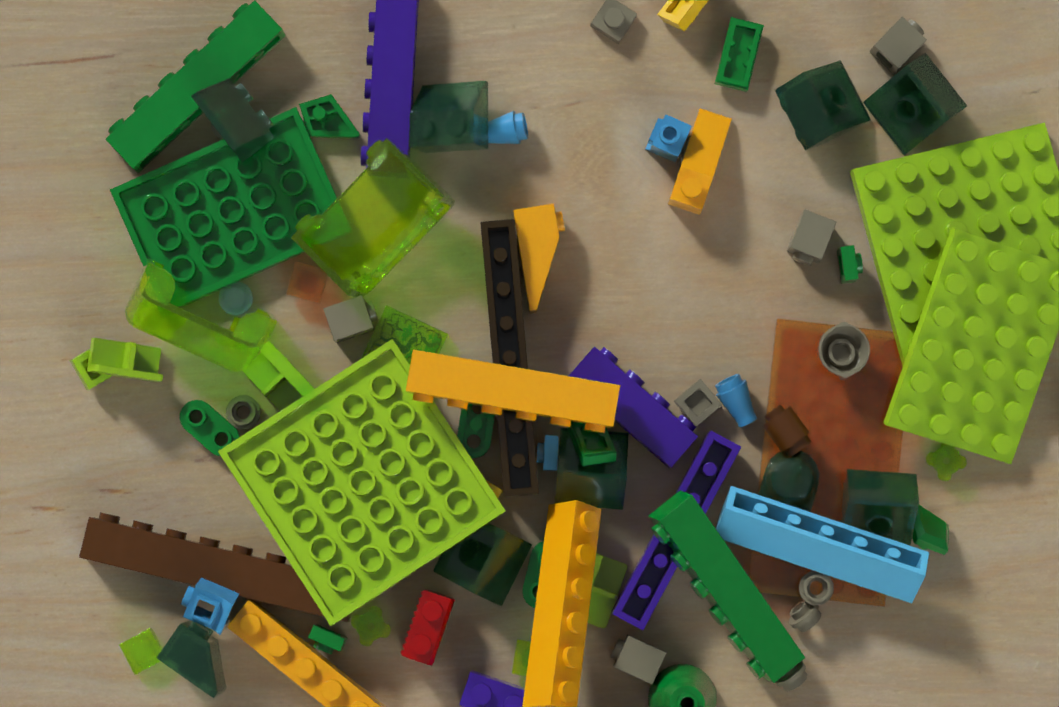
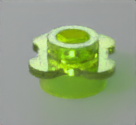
(944, 470)
(361, 623)

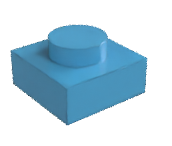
(548, 453)

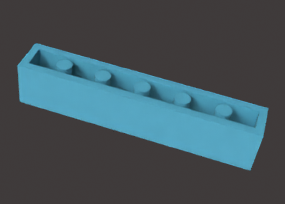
(822, 544)

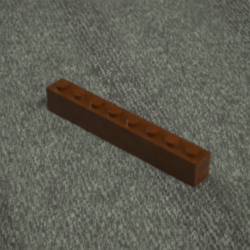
(187, 561)

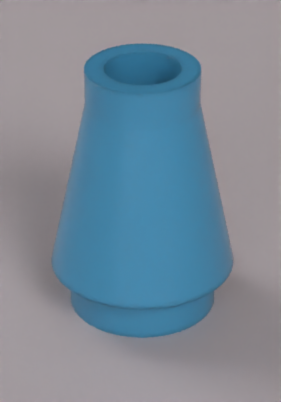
(508, 129)
(735, 396)

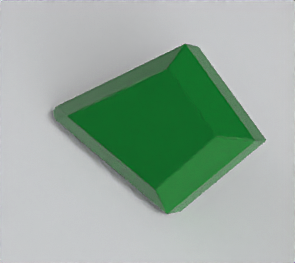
(327, 119)
(930, 532)

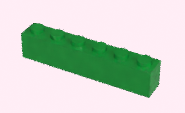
(171, 108)
(726, 587)

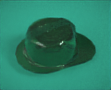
(791, 480)

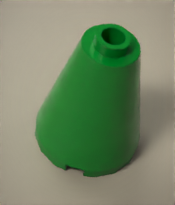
(680, 682)

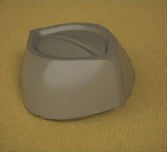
(844, 350)

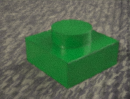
(849, 264)
(326, 639)

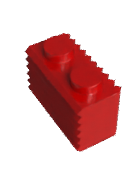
(427, 627)

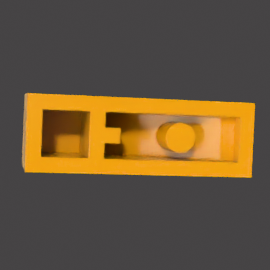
(699, 161)
(537, 241)

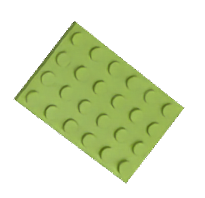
(979, 347)

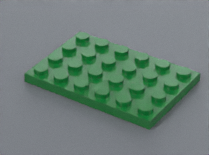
(224, 217)

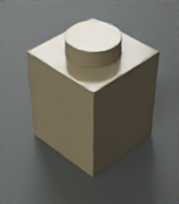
(899, 44)
(810, 237)
(350, 318)
(637, 658)

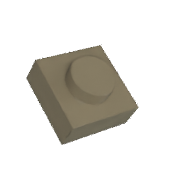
(613, 20)
(698, 402)

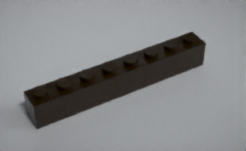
(508, 349)

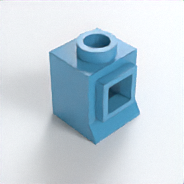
(668, 138)
(214, 594)

